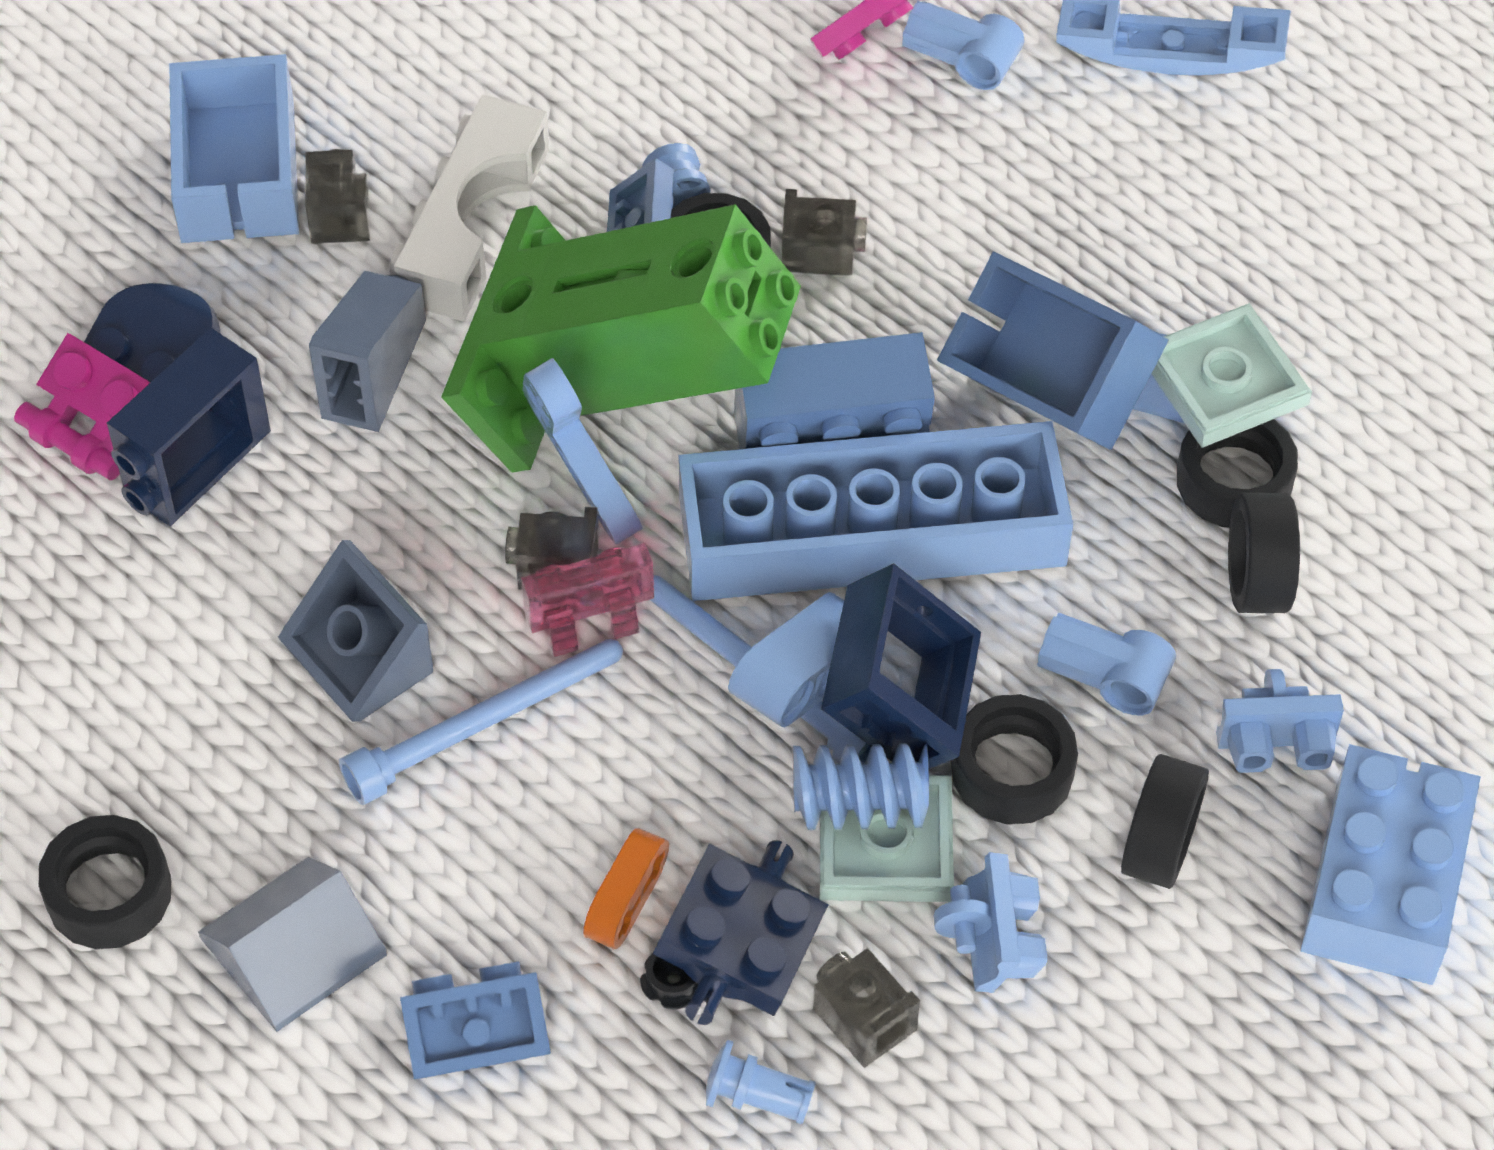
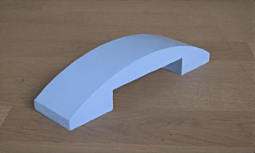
(1174, 44)

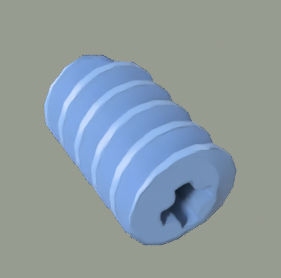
(861, 786)

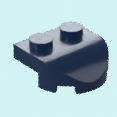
(150, 326)

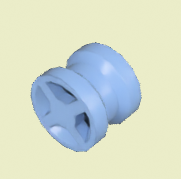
(686, 178)

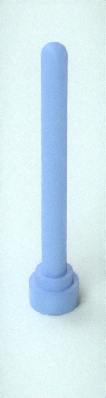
(734, 648)
(371, 771)

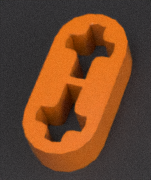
(626, 888)

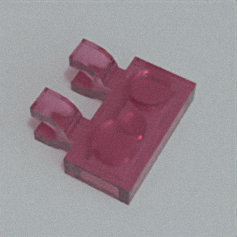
(586, 588)

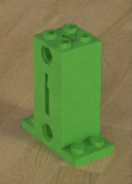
(624, 315)

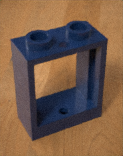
(189, 427)
(875, 705)

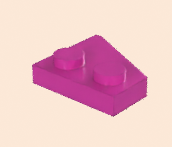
(845, 34)

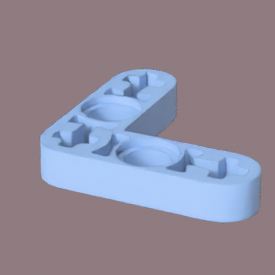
(559, 414)

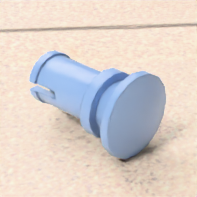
(757, 1086)

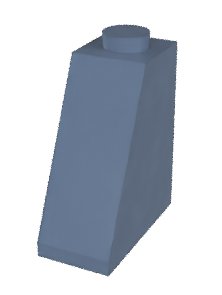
(366, 348)

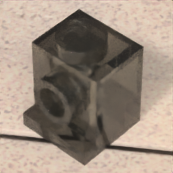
(335, 197)
(821, 234)
(551, 540)
(870, 1023)

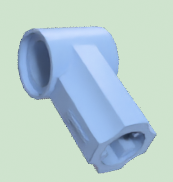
(976, 48)
(1124, 668)

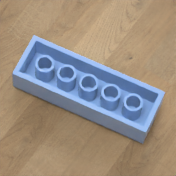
(857, 505)

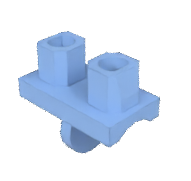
(1277, 719)
(984, 924)

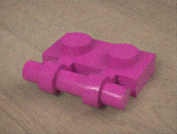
(86, 383)

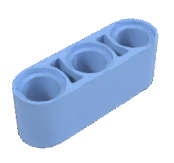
(791, 665)

